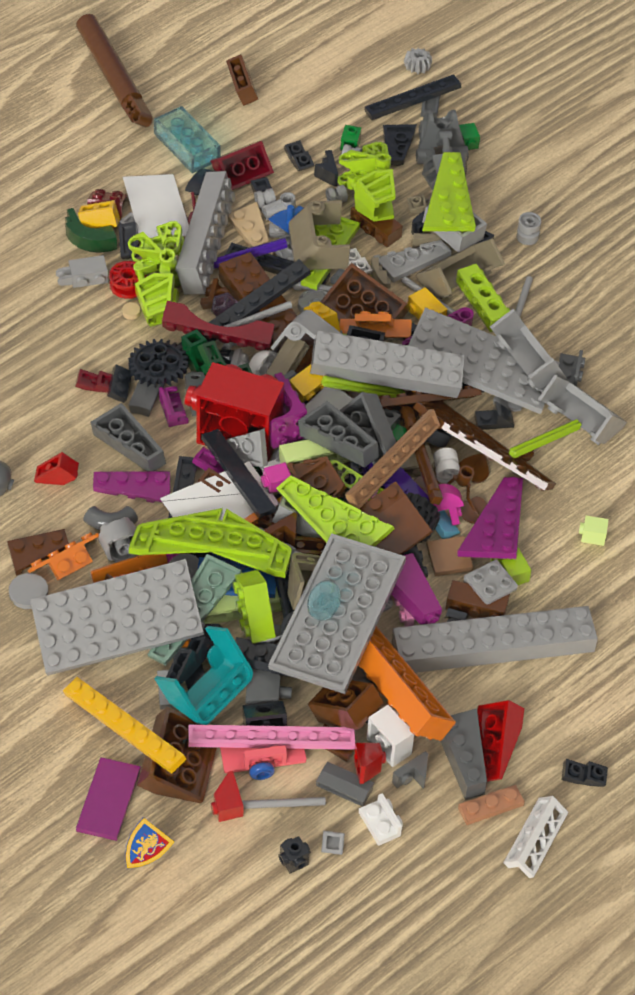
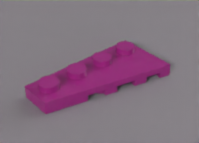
(139, 484)

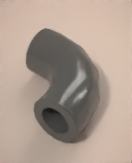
(96, 518)

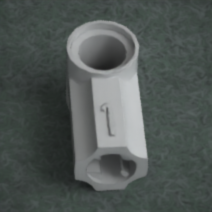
(279, 205)

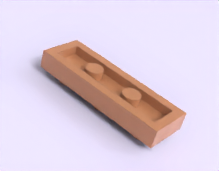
(491, 804)

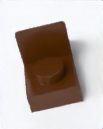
(284, 529)

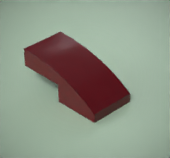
(93, 382)

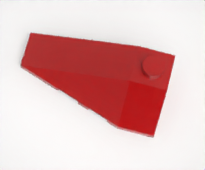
(499, 731)

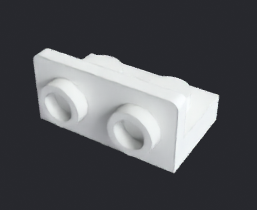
(381, 820)

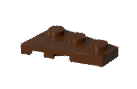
(35, 547)

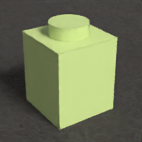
(593, 530)

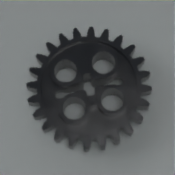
(158, 363)

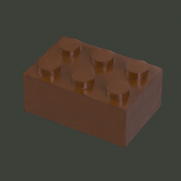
(346, 709)

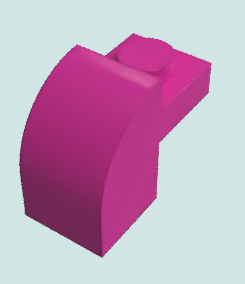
(451, 500)

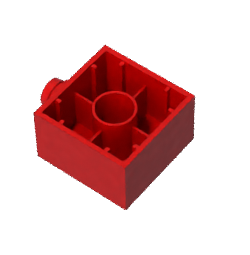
(235, 402)

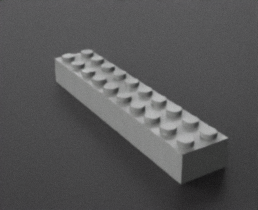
(496, 639)

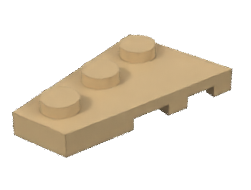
(249, 225)

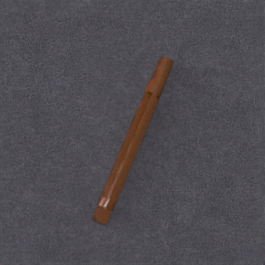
(430, 481)

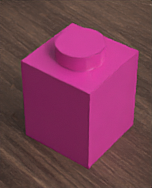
(274, 476)

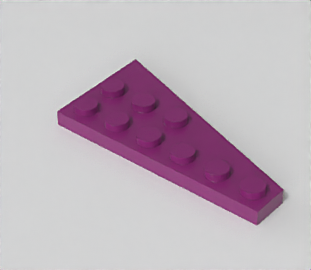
(497, 527)

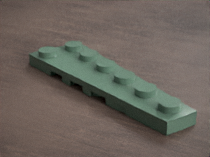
(209, 585)

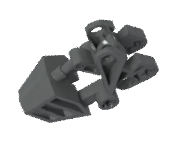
(435, 133)

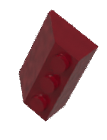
(244, 164)

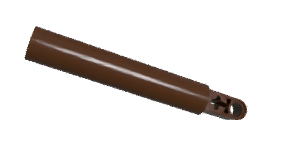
(114, 70)

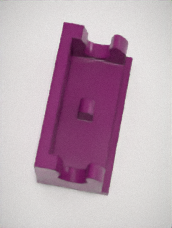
(172, 406)

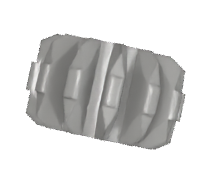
(418, 60)

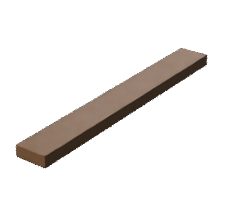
(393, 459)

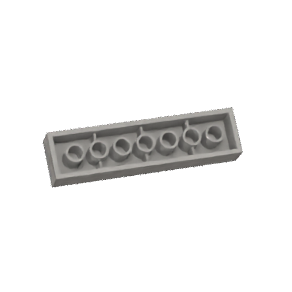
(205, 233)
(387, 364)

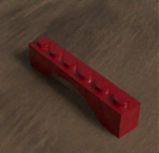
(255, 334)

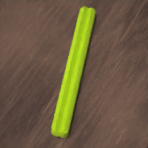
(354, 386)
(545, 438)

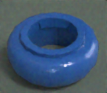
(262, 771)

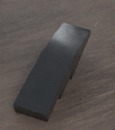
(190, 659)

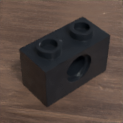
(265, 714)

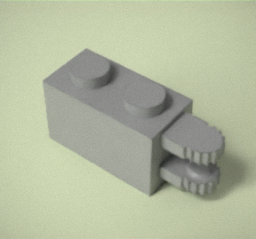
(83, 272)

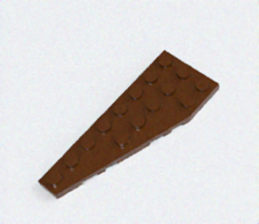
(469, 433)

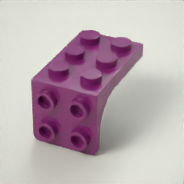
(286, 428)

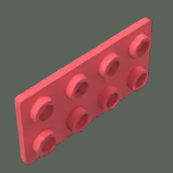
(244, 758)

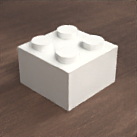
(391, 733)

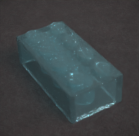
(186, 139)

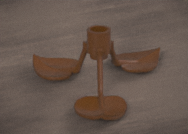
(471, 469)

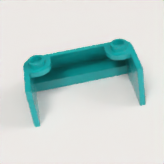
(217, 687)

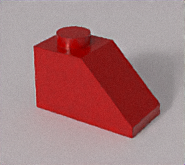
(57, 470)
(368, 760)
(227, 799)

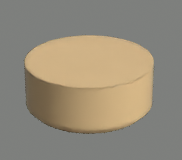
(131, 311)

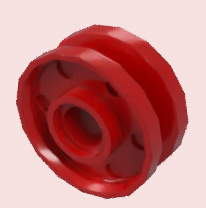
(123, 280)

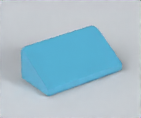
(444, 526)

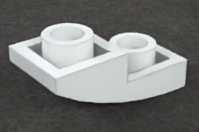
(360, 262)

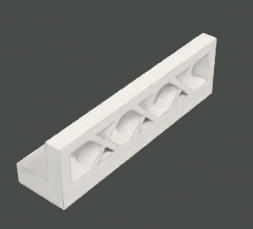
(533, 831)

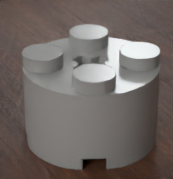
(116, 539)

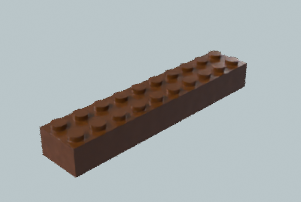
(244, 276)

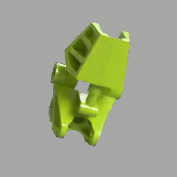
(370, 180)
(157, 256)

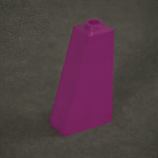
(416, 594)

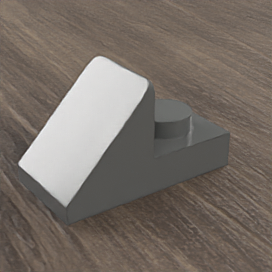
(413, 769)

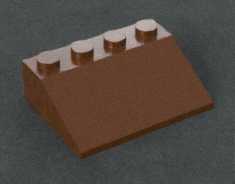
(359, 292)
(396, 509)
(192, 776)

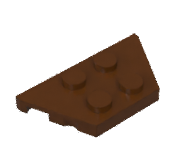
(319, 475)

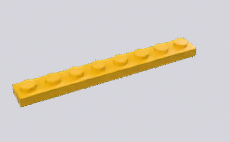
(124, 725)

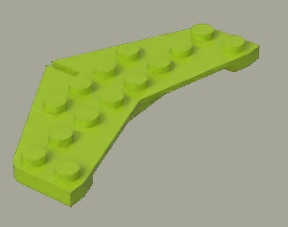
(206, 533)

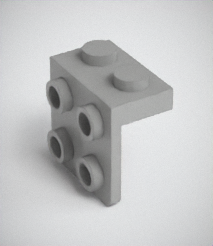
(491, 582)

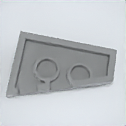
(251, 447)

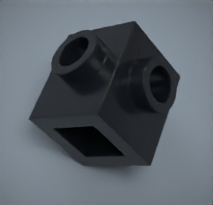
(294, 854)

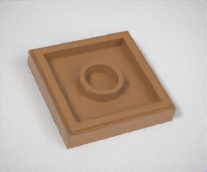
(445, 558)

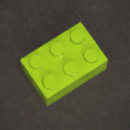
(254, 606)

